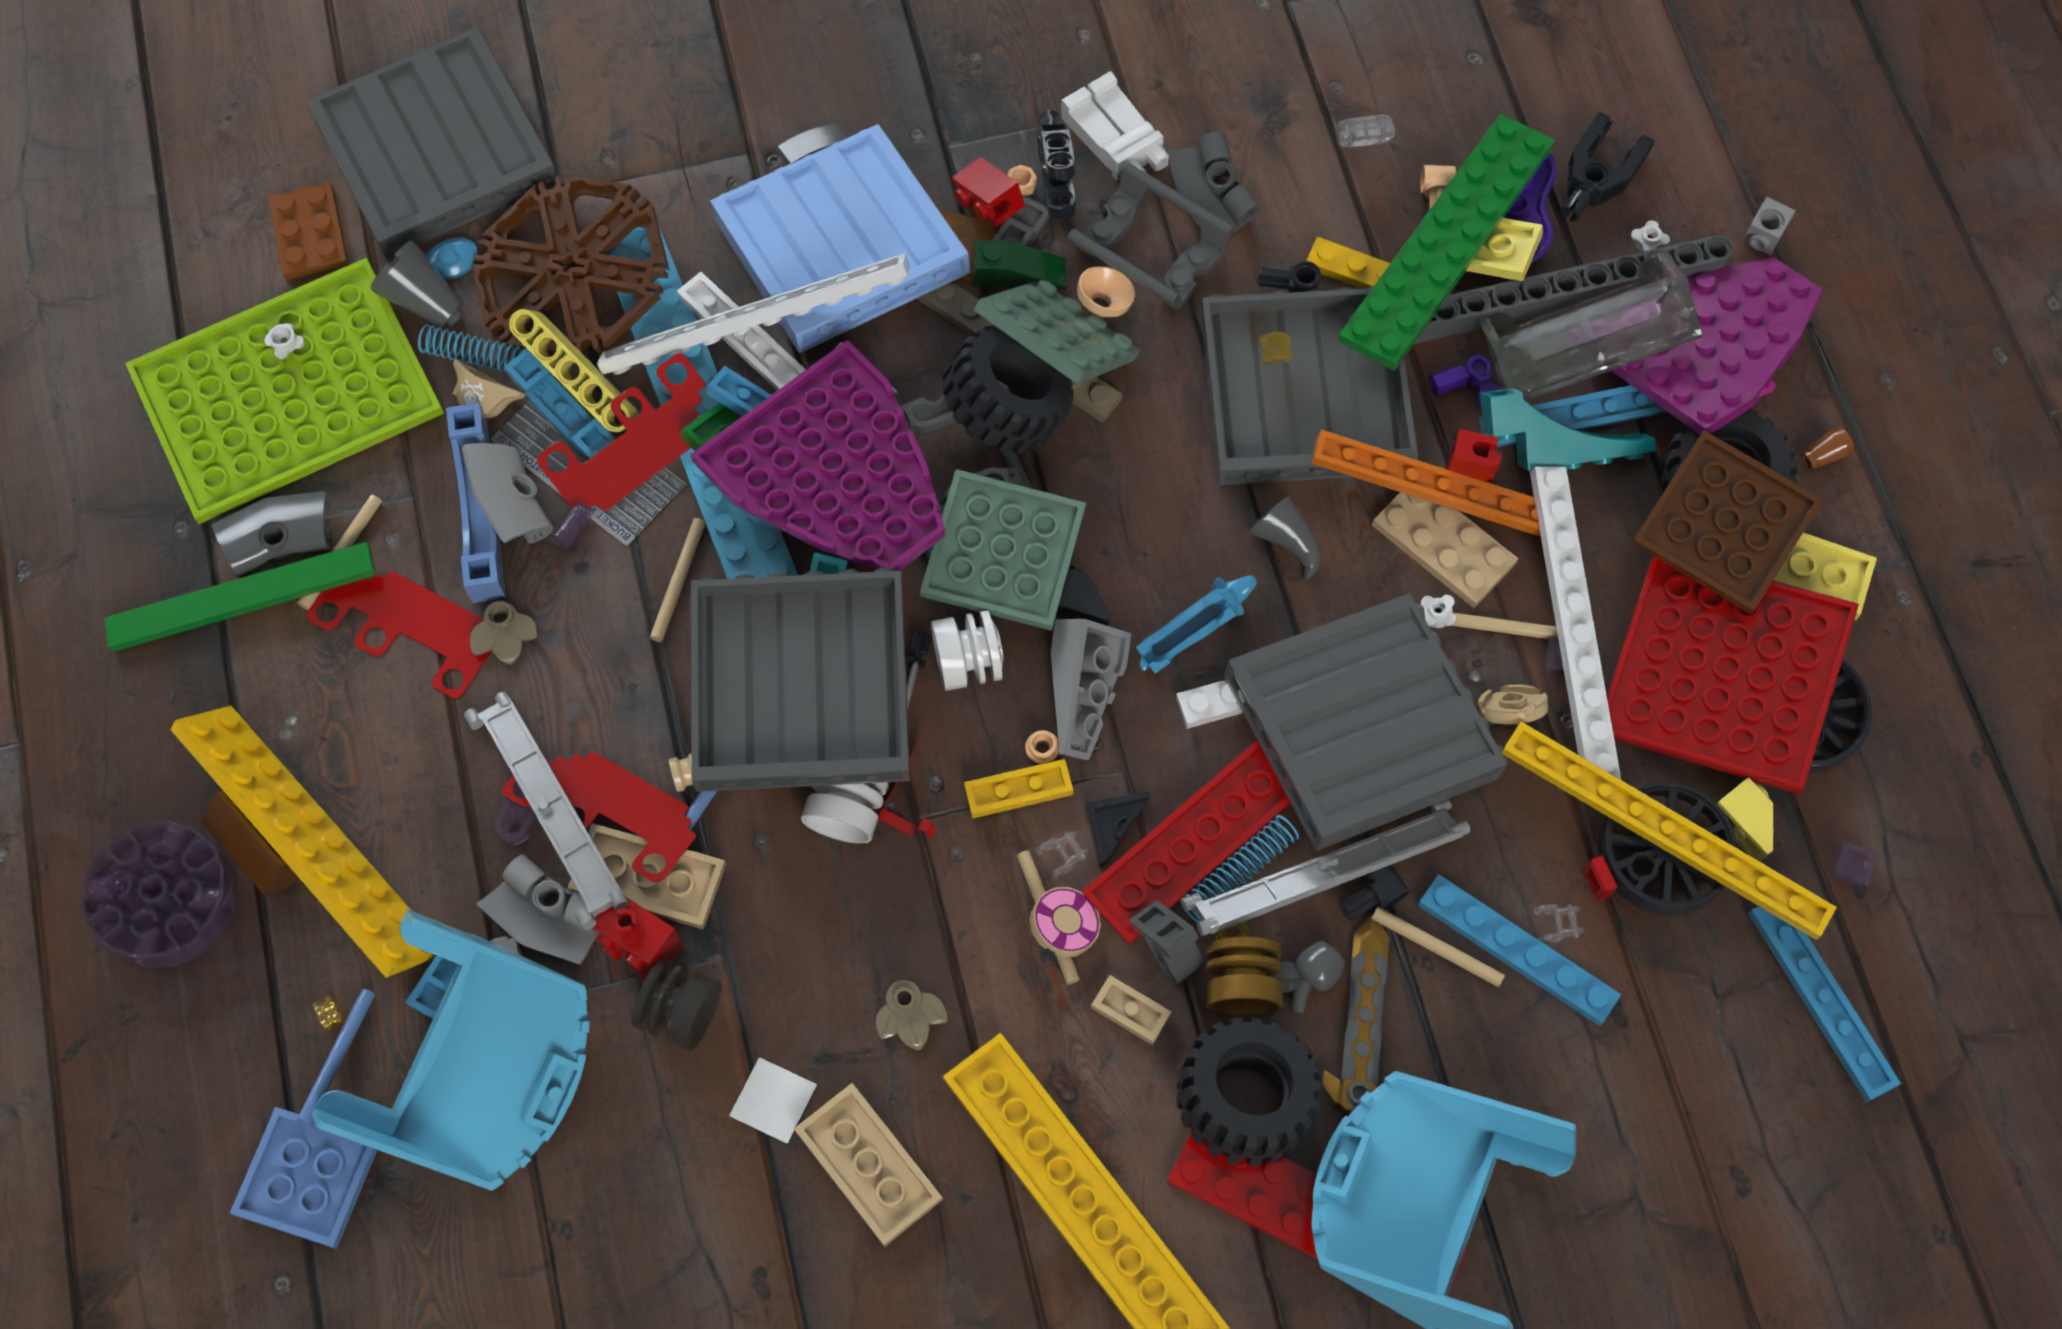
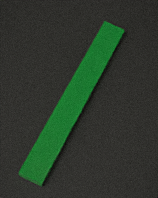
(239, 596)

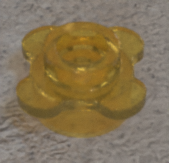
(1279, 340)

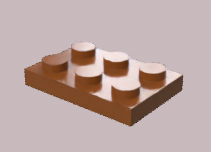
(308, 231)

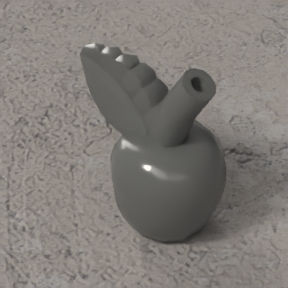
(1316, 967)

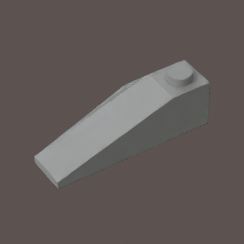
(1084, 671)

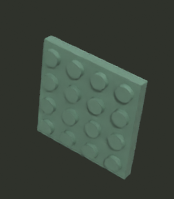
(1057, 330)
(1003, 549)

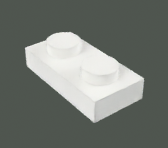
(1207, 704)

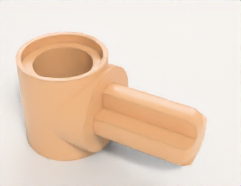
(1435, 180)

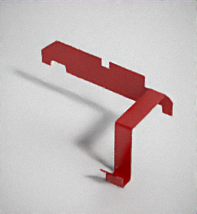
(904, 825)

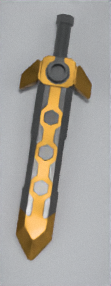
(1363, 1029)

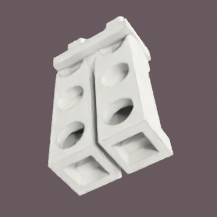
(1113, 127)

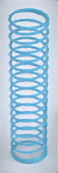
(497, 357)
(1238, 863)

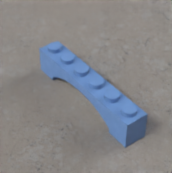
(481, 544)

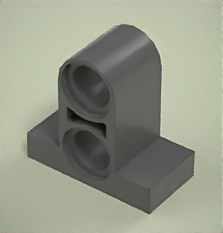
(1169, 940)

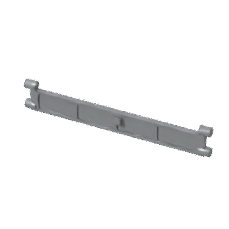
(551, 808)
(1326, 871)

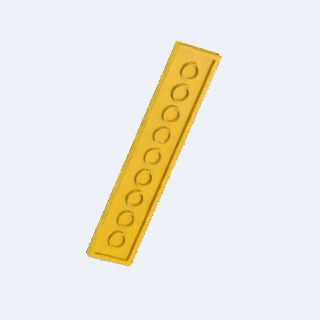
(302, 835)
(1078, 1192)

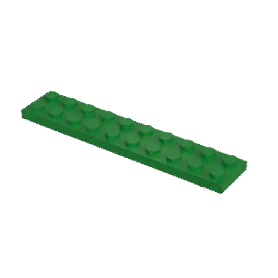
(1446, 242)

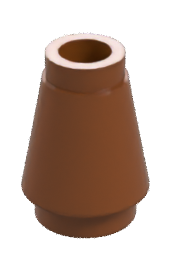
(1828, 449)

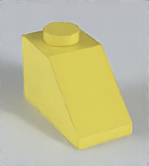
(1751, 818)

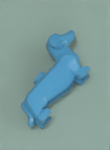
(1195, 622)

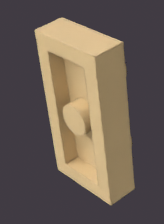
(1131, 1009)

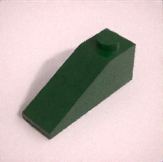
(1013, 265)

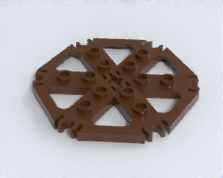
(566, 244)

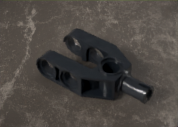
(1057, 164)
(1591, 180)

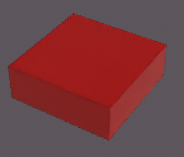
(1599, 878)

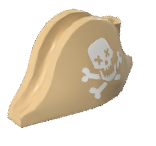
(480, 388)

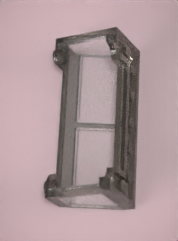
(1595, 333)

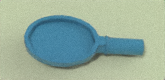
(453, 257)

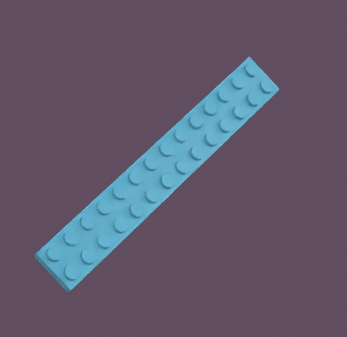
(739, 538)

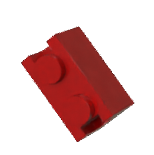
(988, 192)
(1475, 455)

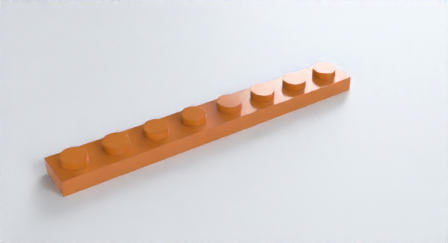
(1426, 481)

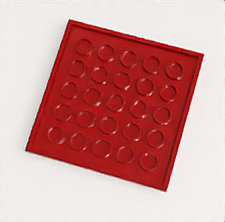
(1729, 683)

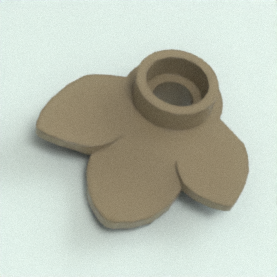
(504, 637)
(909, 1020)

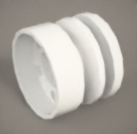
(967, 650)
(844, 811)

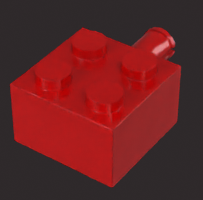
(636, 937)

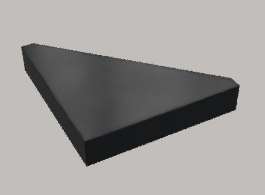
(1111, 821)

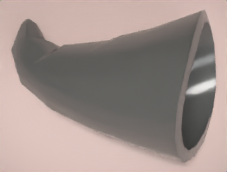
(1288, 528)

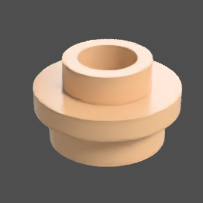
(1038, 738)

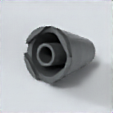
(418, 287)

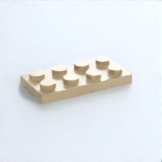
(1446, 545)
(683, 894)
(868, 1164)

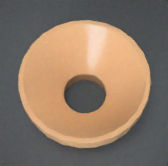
(1107, 285)

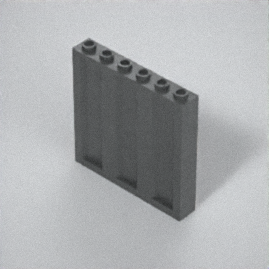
(431, 141)
(1272, 413)
(798, 680)
(1364, 720)

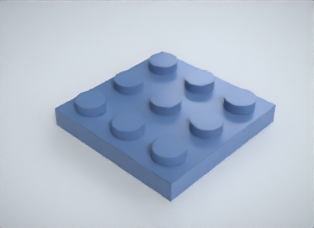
(303, 1180)

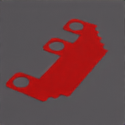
(636, 455)
(408, 608)
(626, 799)

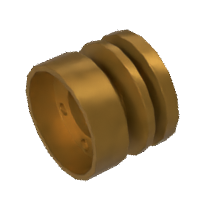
(1244, 976)

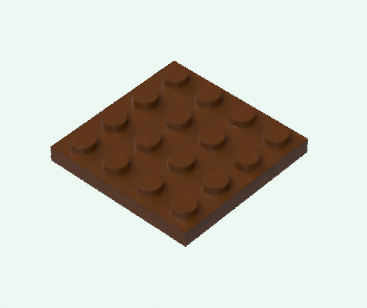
(1727, 521)

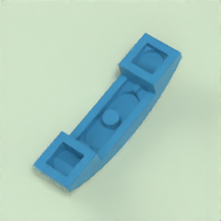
(558, 405)

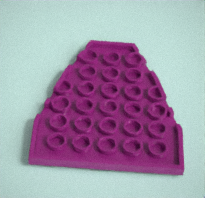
(1749, 327)
(831, 465)

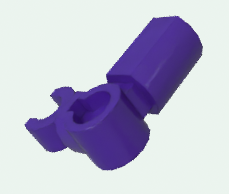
(1475, 373)

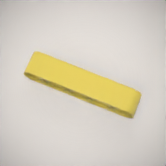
(560, 365)

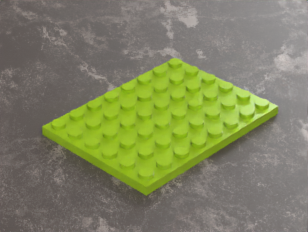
(254, 422)

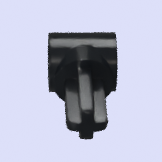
(1291, 279)
(1380, 889)

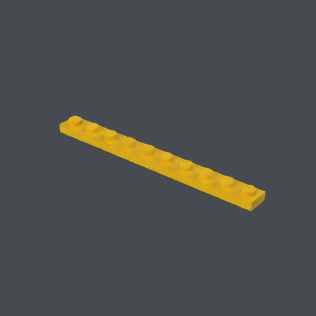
(1670, 831)

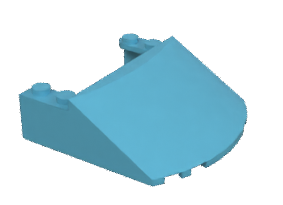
(488, 1071)
(1408, 1186)

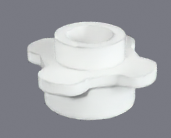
(1645, 243)
(280, 333)
(1442, 619)

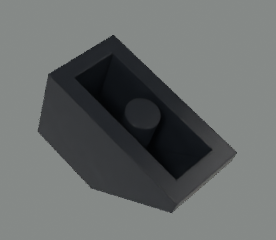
(1081, 599)

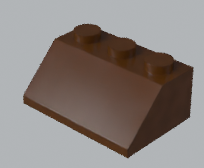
(247, 845)

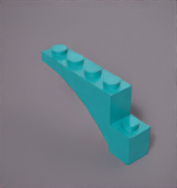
(1548, 443)

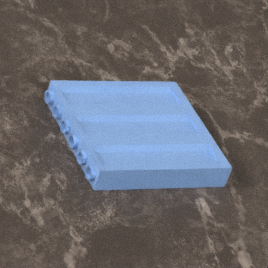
(833, 217)

